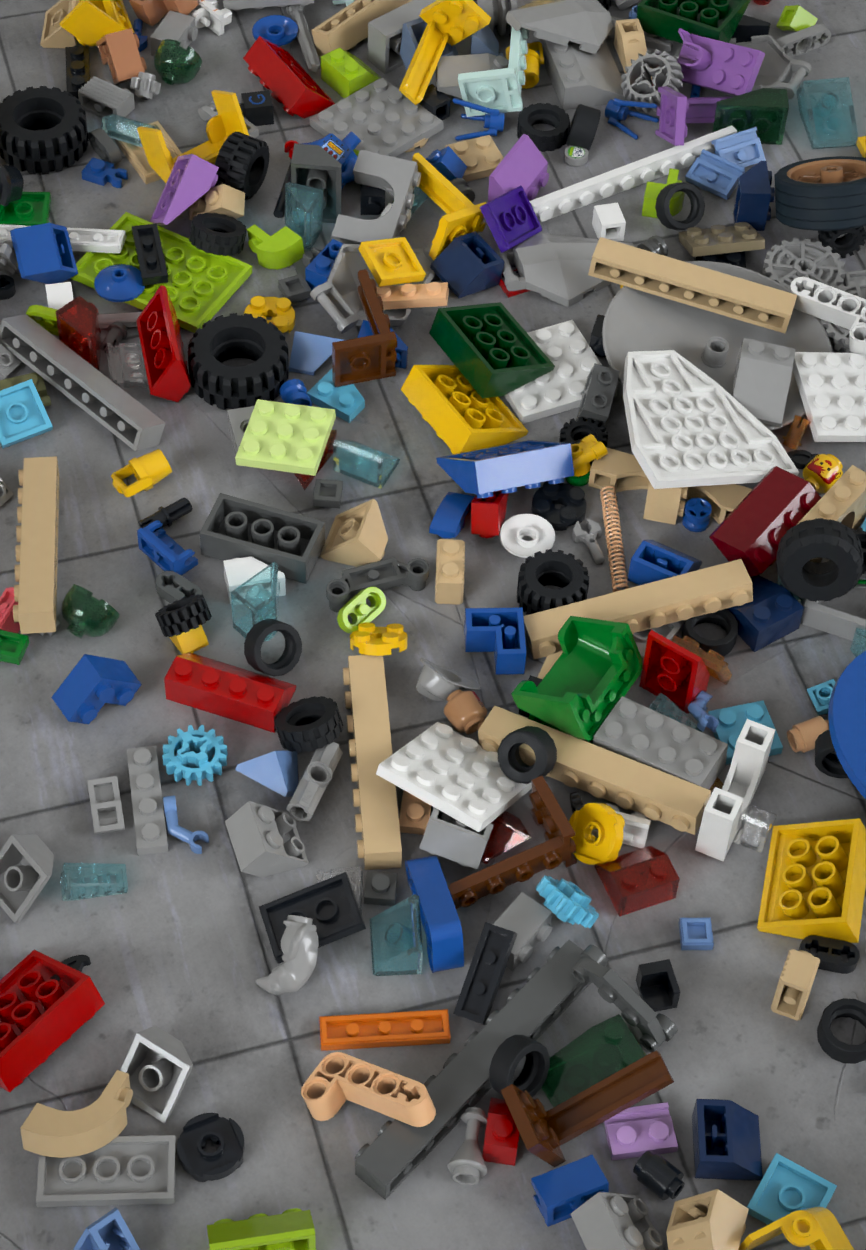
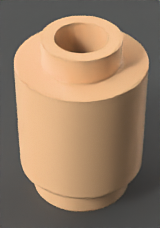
(804, 734)

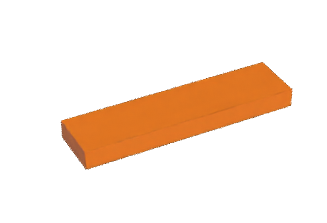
(384, 1030)

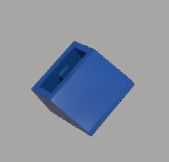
(44, 253)
(657, 562)

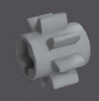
(145, 85)

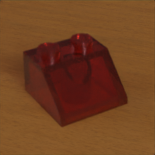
(80, 329)
(639, 879)

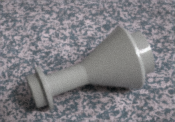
(468, 1162)

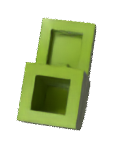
(653, 190)
(277, 250)

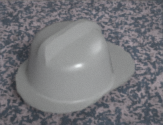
(439, 682)

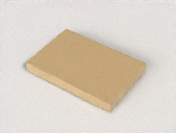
(138, 159)

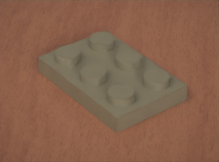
(721, 239)

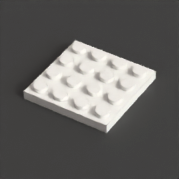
(564, 385)
(833, 394)
(453, 776)

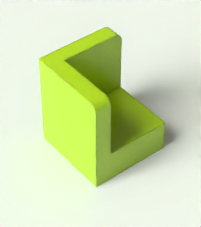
(795, 19)

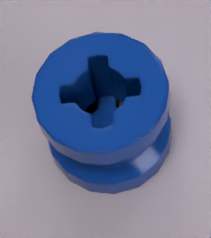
(697, 514)

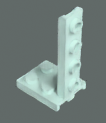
(498, 87)

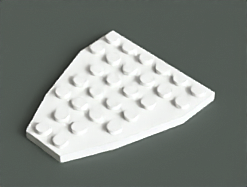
(691, 428)

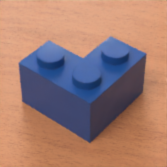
(497, 632)
(93, 684)

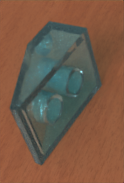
(828, 112)

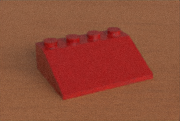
(40, 1013)

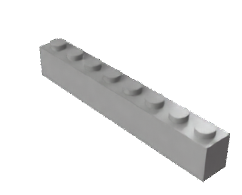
(81, 382)

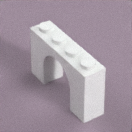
(727, 804)

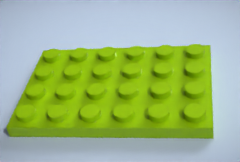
(196, 279)

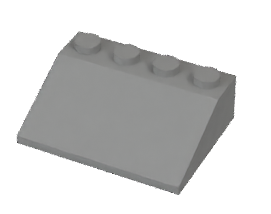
(581, 75)

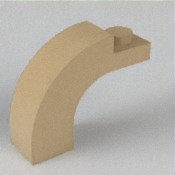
(79, 1131)

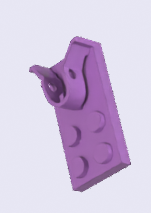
(718, 64)

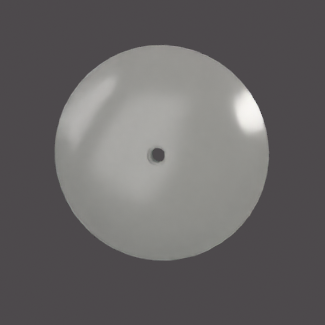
(703, 337)

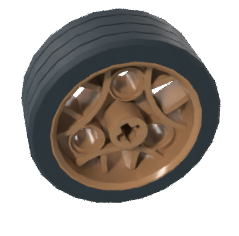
(822, 193)

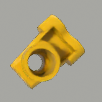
(585, 452)

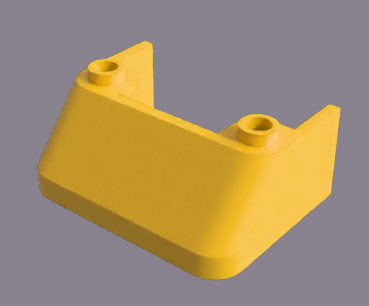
(96, 18)
(217, 129)
(803, 1228)

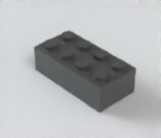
(268, 534)

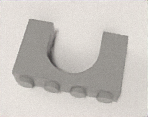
(392, 175)

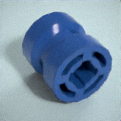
(295, 392)

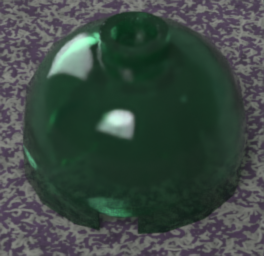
(176, 63)
(87, 614)

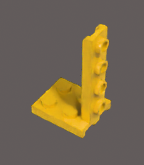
(446, 22)
(461, 215)

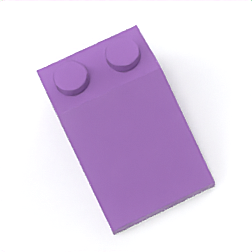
(186, 184)

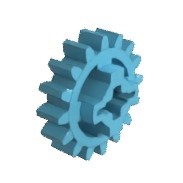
(194, 756)
(567, 901)

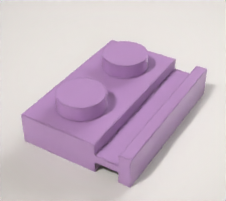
(640, 1131)

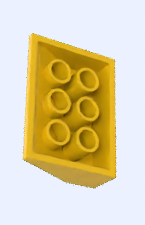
(458, 411)
(815, 880)

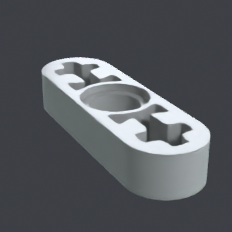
(813, 36)

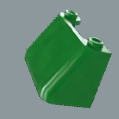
(586, 680)

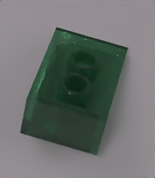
(759, 108)
(591, 1059)

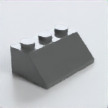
(319, 170)

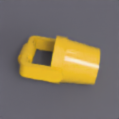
(533, 62)
(147, 470)

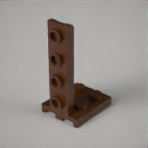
(367, 356)
(522, 866)
(548, 1130)

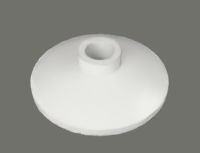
(526, 535)

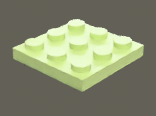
(285, 437)

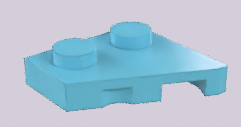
(344, 399)

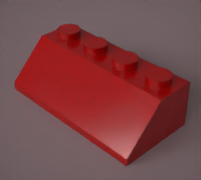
(286, 79)
(163, 348)
(227, 690)

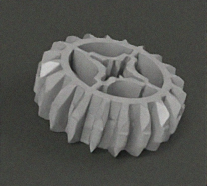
(637, 80)

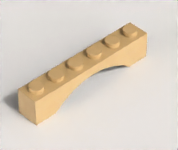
(625, 473)

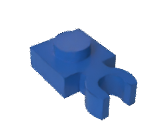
(101, 172)

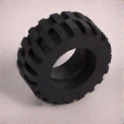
(44, 149)
(237, 338)

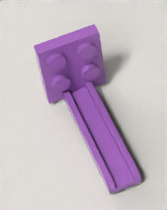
(678, 109)

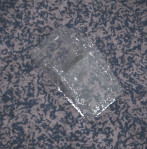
(754, 828)

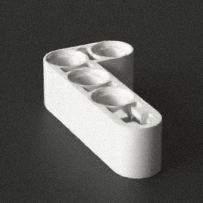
(833, 306)

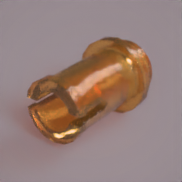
(795, 434)

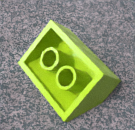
(282, 1231)

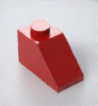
(488, 514)
(500, 1134)

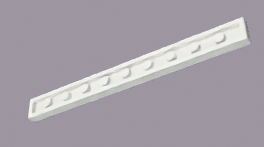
(624, 177)

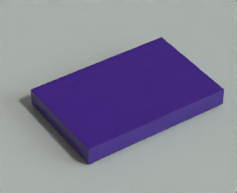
(511, 218)

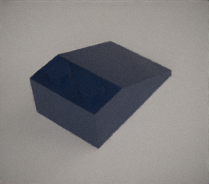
(769, 616)

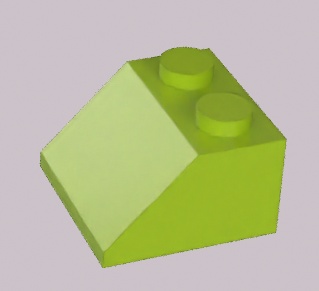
(345, 72)

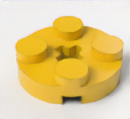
(278, 308)
(378, 640)
(610, 831)

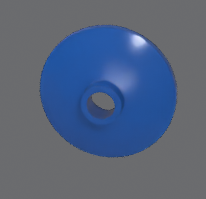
(276, 29)
(119, 283)

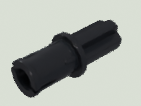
(168, 514)

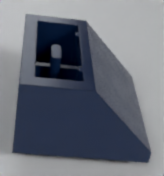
(754, 197)
(468, 265)
(726, 1141)

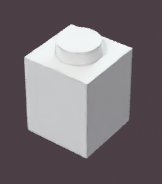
(609, 222)

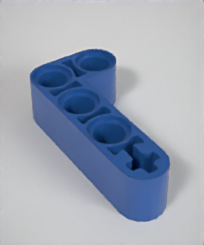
(437, 913)

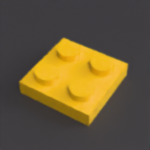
(392, 261)

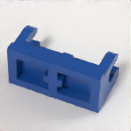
(165, 550)
(568, 1188)

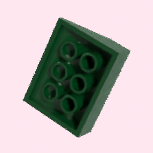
(699, 17)
(489, 348)

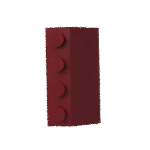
(763, 518)

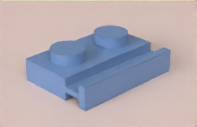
(740, 148)
(714, 174)

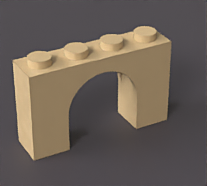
(843, 502)

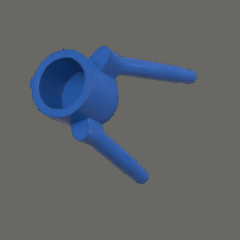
(617, 111)
(493, 120)

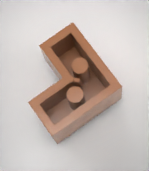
(153, 10)
(122, 55)

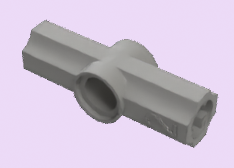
(314, 782)

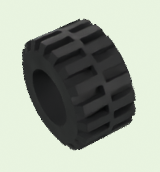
(243, 163)
(555, 570)

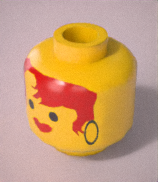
(823, 472)

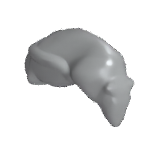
(299, 956)

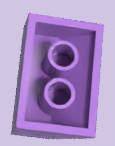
(520, 167)

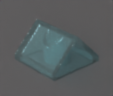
(304, 212)
(363, 462)
(397, 939)

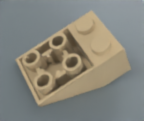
(706, 1222)

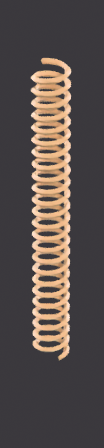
(612, 521)

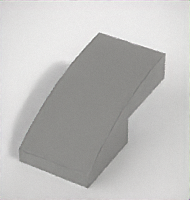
(105, 805)

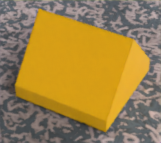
(191, 640)

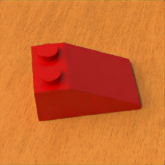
(673, 671)

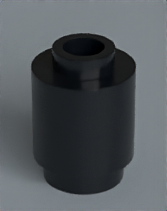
(659, 1175)

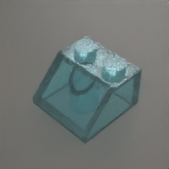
(256, 600)

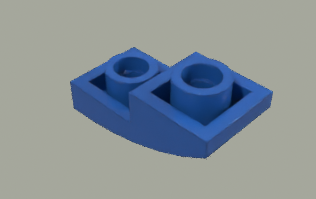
(451, 515)

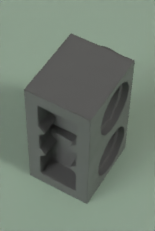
(598, 394)

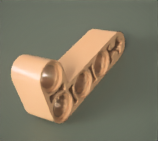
(352, 1079)

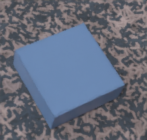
(696, 933)

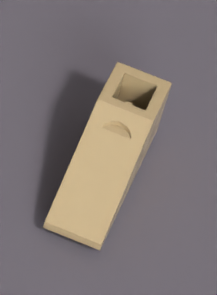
(629, 41)

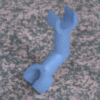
(698, 708)
(179, 832)

